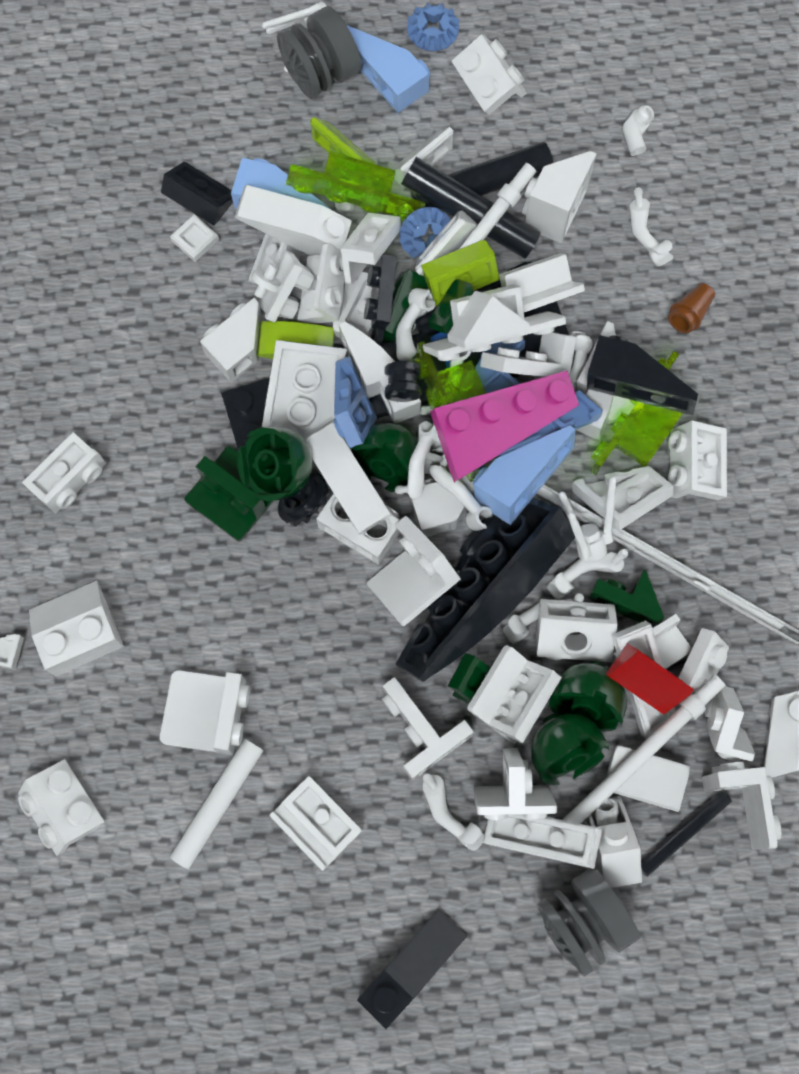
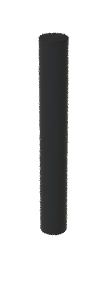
(684, 833)

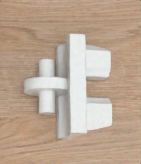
(277, 283)

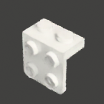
(204, 711)
(757, 795)

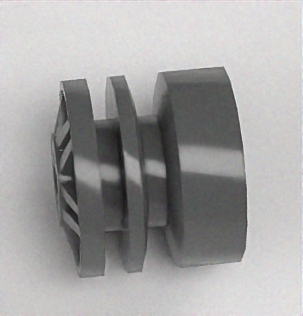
(319, 52)
(588, 921)

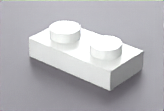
(704, 659)

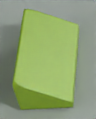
(333, 140)
(470, 264)

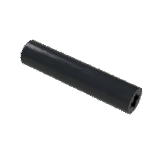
(496, 172)
(454, 197)

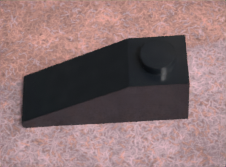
(633, 374)
(411, 969)

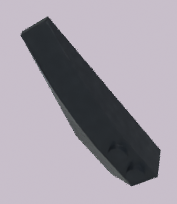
(496, 575)

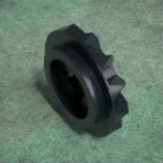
(310, 497)

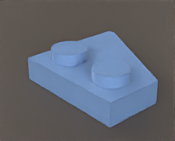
(351, 404)

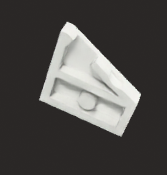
(635, 494)

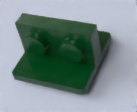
(223, 496)

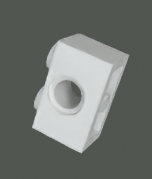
(592, 620)

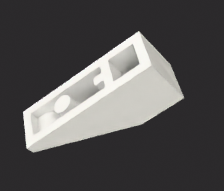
(292, 220)

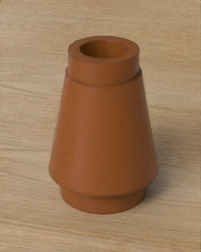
(691, 309)

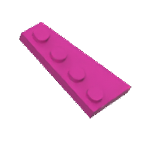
(494, 422)

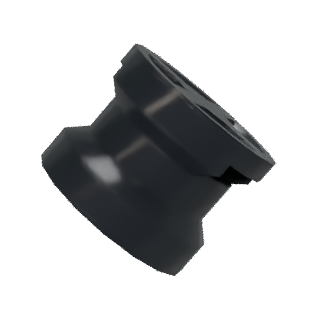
(402, 381)

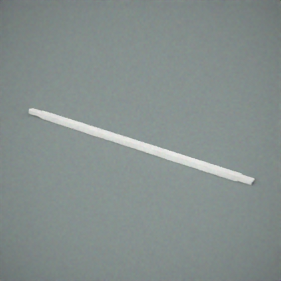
(670, 564)

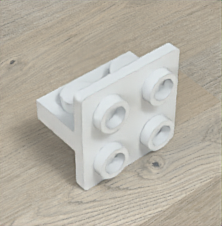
(513, 695)
(516, 794)

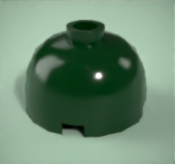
(387, 453)
(274, 463)
(591, 693)
(566, 745)

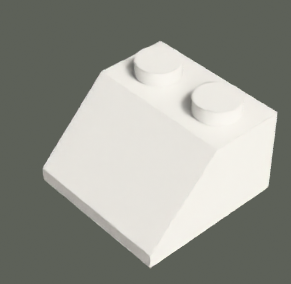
(558, 194)
(74, 629)

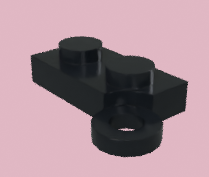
(380, 304)

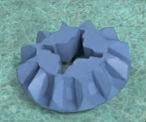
(432, 38)
(416, 225)

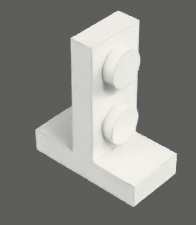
(553, 357)
(421, 731)

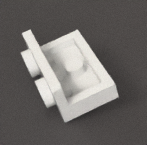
(488, 73)
(65, 473)
(724, 728)
(59, 807)

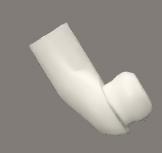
(635, 127)

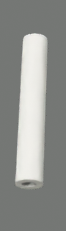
(216, 804)

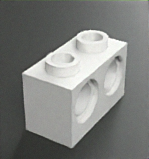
(345, 532)

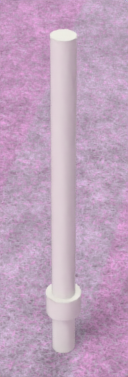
(508, 197)
(690, 709)

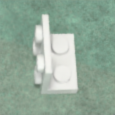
(414, 576)

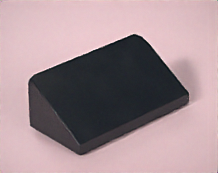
(197, 192)

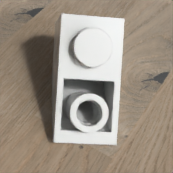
(235, 341)
(438, 508)
(618, 848)

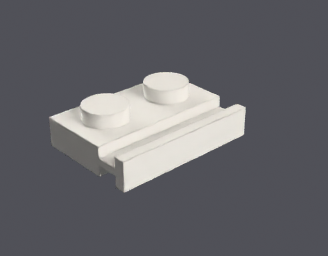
(316, 823)

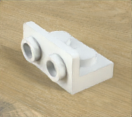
(325, 296)
(698, 460)

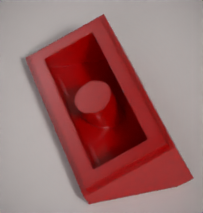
(648, 680)

